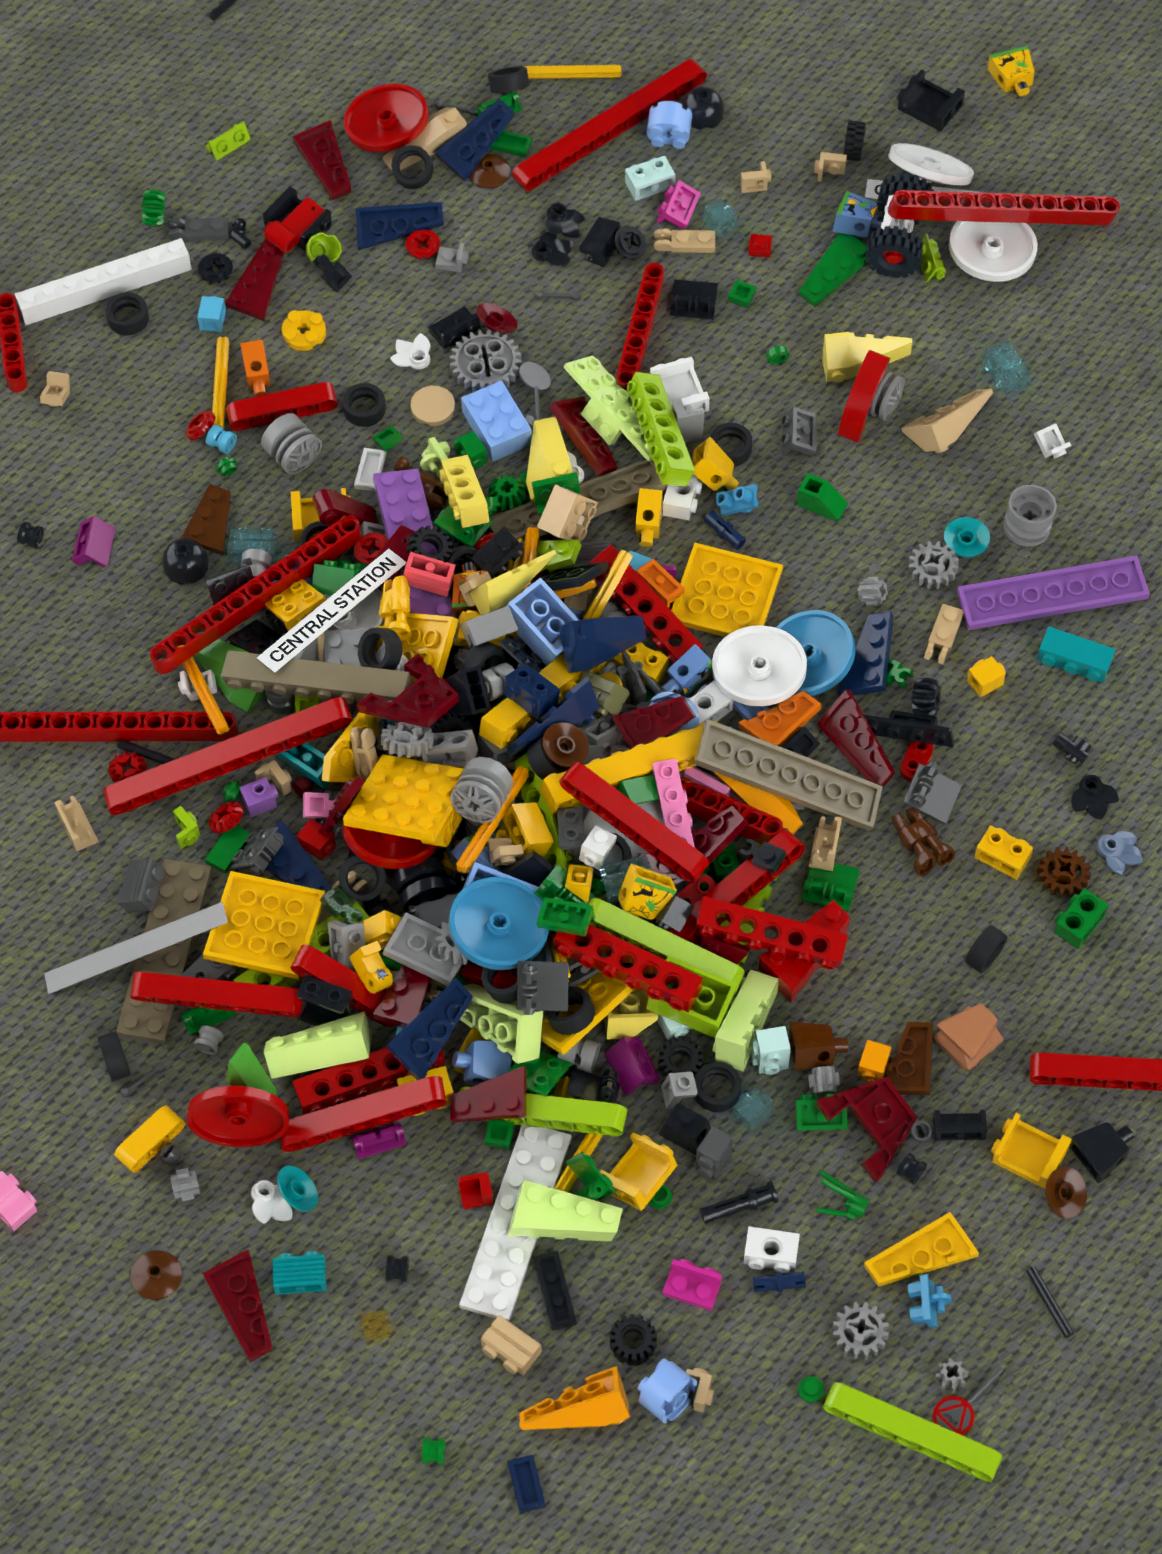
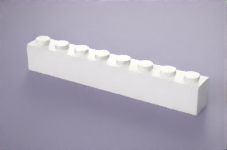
(103, 281)

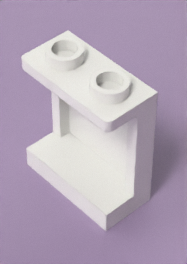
(682, 383)

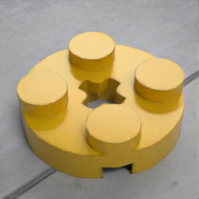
(303, 319)

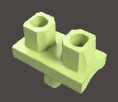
(434, 454)

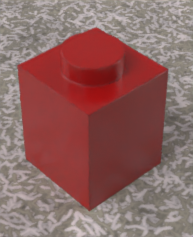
(314, 842)

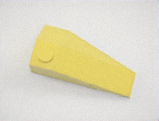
(845, 353)
(547, 453)
(507, 586)
(629, 1016)

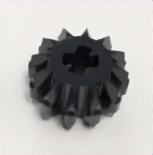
(926, 696)

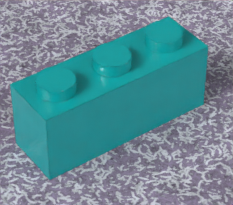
(1076, 654)
(306, 761)

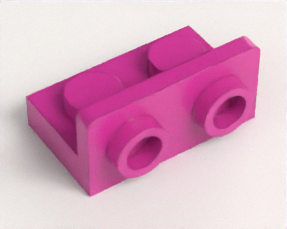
(678, 204)
(692, 1284)

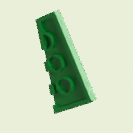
(836, 266)

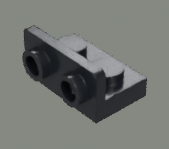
(454, 327)
(498, 552)

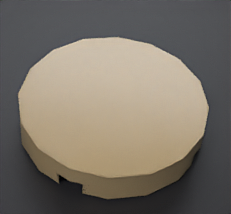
(432, 406)

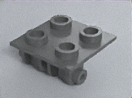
(932, 792)
(258, 850)
(542, 986)

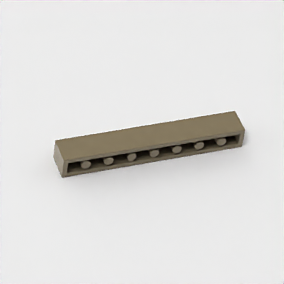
(313, 678)

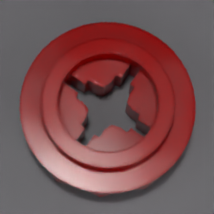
(422, 237)
(200, 425)
(366, 543)
(116, 770)
(226, 817)

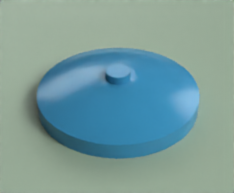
(827, 648)
(497, 923)

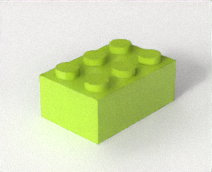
(709, 1007)

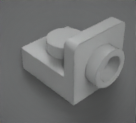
(452, 259)
(677, 1087)

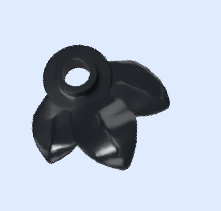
(563, 220)
(552, 249)
(1093, 800)

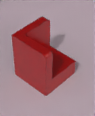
(475, 1190)

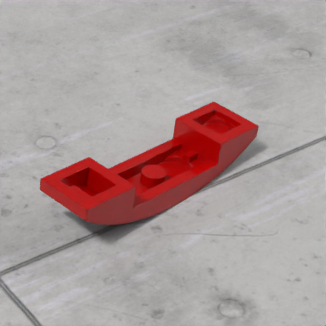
(862, 395)

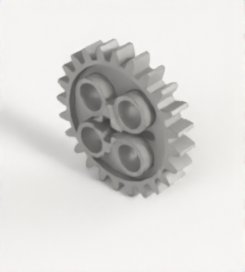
(501, 357)

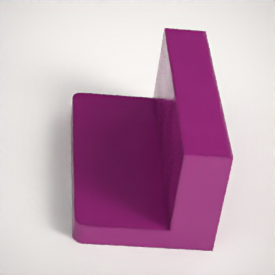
(93, 542)
(632, 1064)

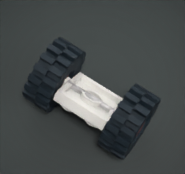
(894, 245)

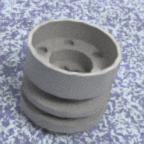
(887, 396)
(291, 443)
(1029, 515)
(481, 790)

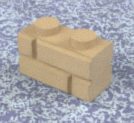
(510, 1346)

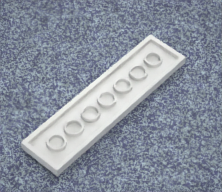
(504, 1259)

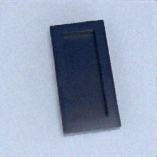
(526, 1484)

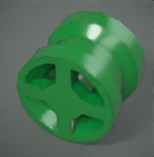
(433, 1451)

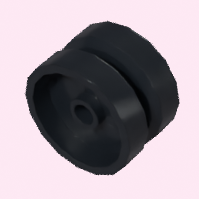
(421, 883)

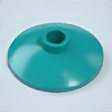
(968, 529)
(297, 1188)

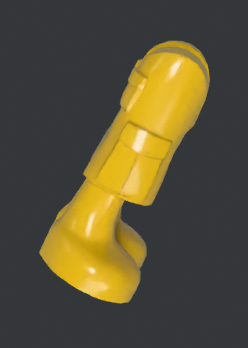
(395, 607)

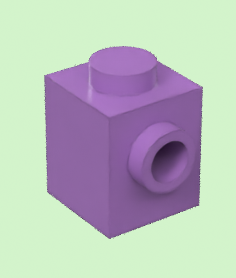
(259, 796)

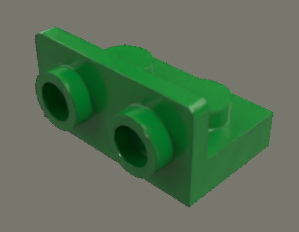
(543, 488)
(565, 916)
(810, 1118)

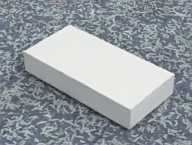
(371, 462)

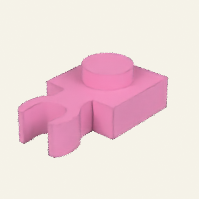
(317, 805)

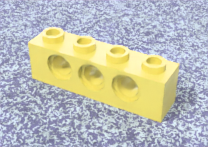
(464, 491)

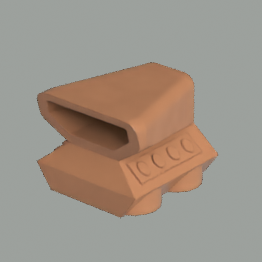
(969, 1035)

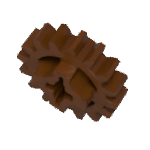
(1063, 875)

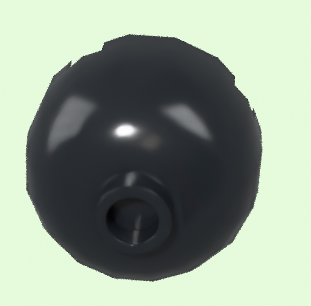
(705, 106)
(185, 561)

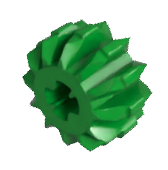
(153, 207)
(509, 492)

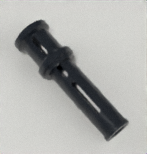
(750, 1199)

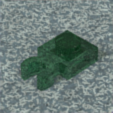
(341, 903)

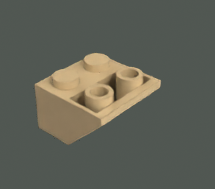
(567, 514)

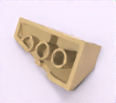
(439, 130)
(948, 423)

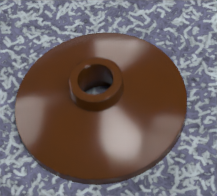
(490, 172)
(571, 739)
(1066, 1192)
(159, 1285)

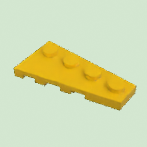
(926, 1250)

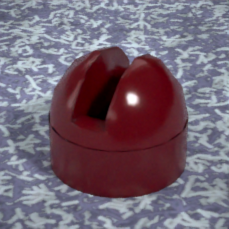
(301, 786)

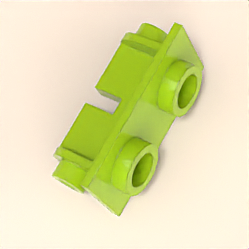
(228, 141)
(929, 261)

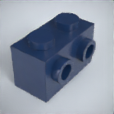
(531, 691)

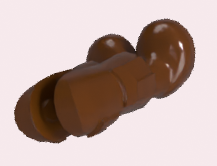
(433, 489)
(921, 834)

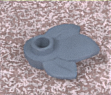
(1122, 851)

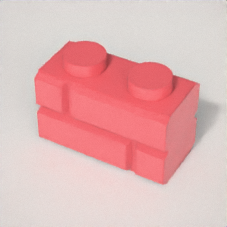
(429, 574)

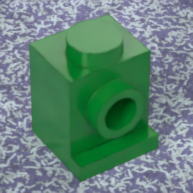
(472, 446)
(719, 866)

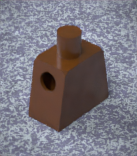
(814, 1045)

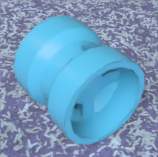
(219, 438)

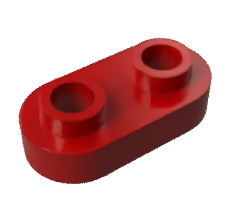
(915, 757)
(692, 891)

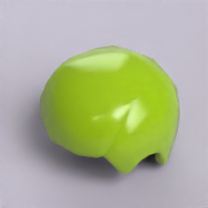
(323, 244)

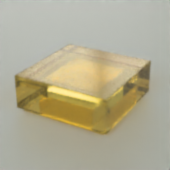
(375, 1325)

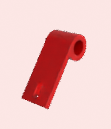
(287, 234)

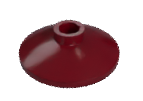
(496, 318)

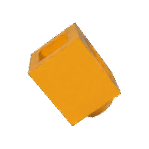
(874, 1061)

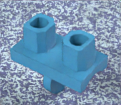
(737, 500)
(927, 1312)

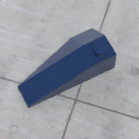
(599, 639)
(576, 709)

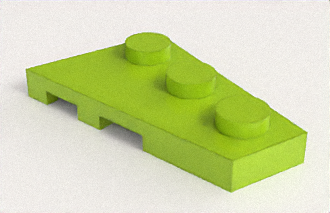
(565, 551)

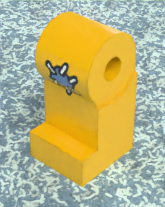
(371, 968)

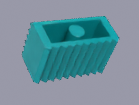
(299, 1273)

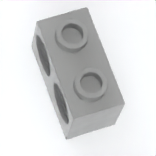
(452, 748)

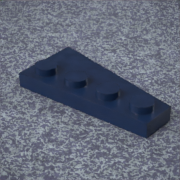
(473, 142)
(394, 222)
(871, 658)
(294, 865)
(426, 1034)

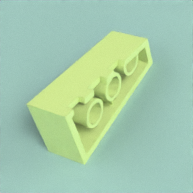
(744, 1018)
(504, 1024)
(319, 1046)
(561, 1215)

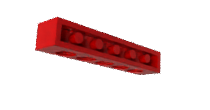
(658, 611)
(783, 927)
(643, 963)
(332, 1078)

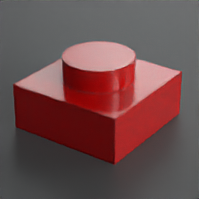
(760, 245)

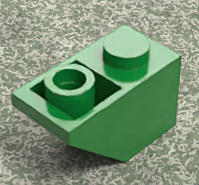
(821, 498)

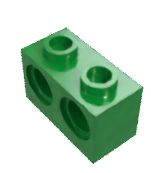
(1084, 920)

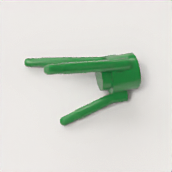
(855, 1203)

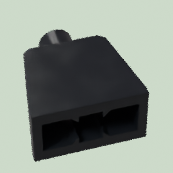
(471, 691)
(685, 1128)
(1101, 1149)

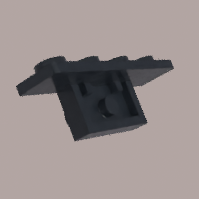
(911, 728)

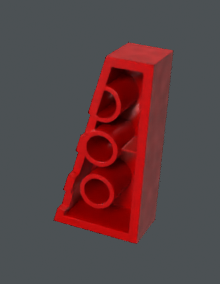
(795, 974)

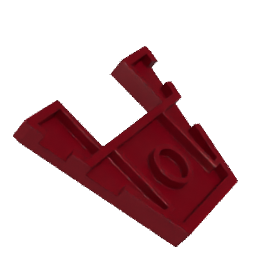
(420, 703)
(882, 1115)

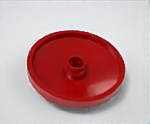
(386, 117)
(386, 849)
(237, 1116)

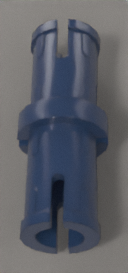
(725, 530)
(779, 1282)

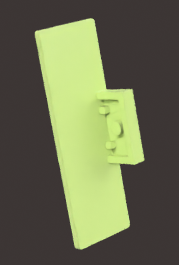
(610, 406)

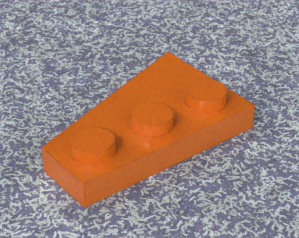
(783, 720)

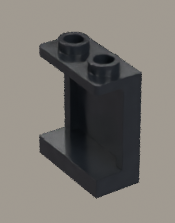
(929, 102)
(285, 205)
(324, 1001)

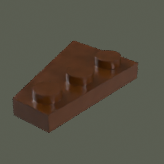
(210, 520)
(913, 1060)

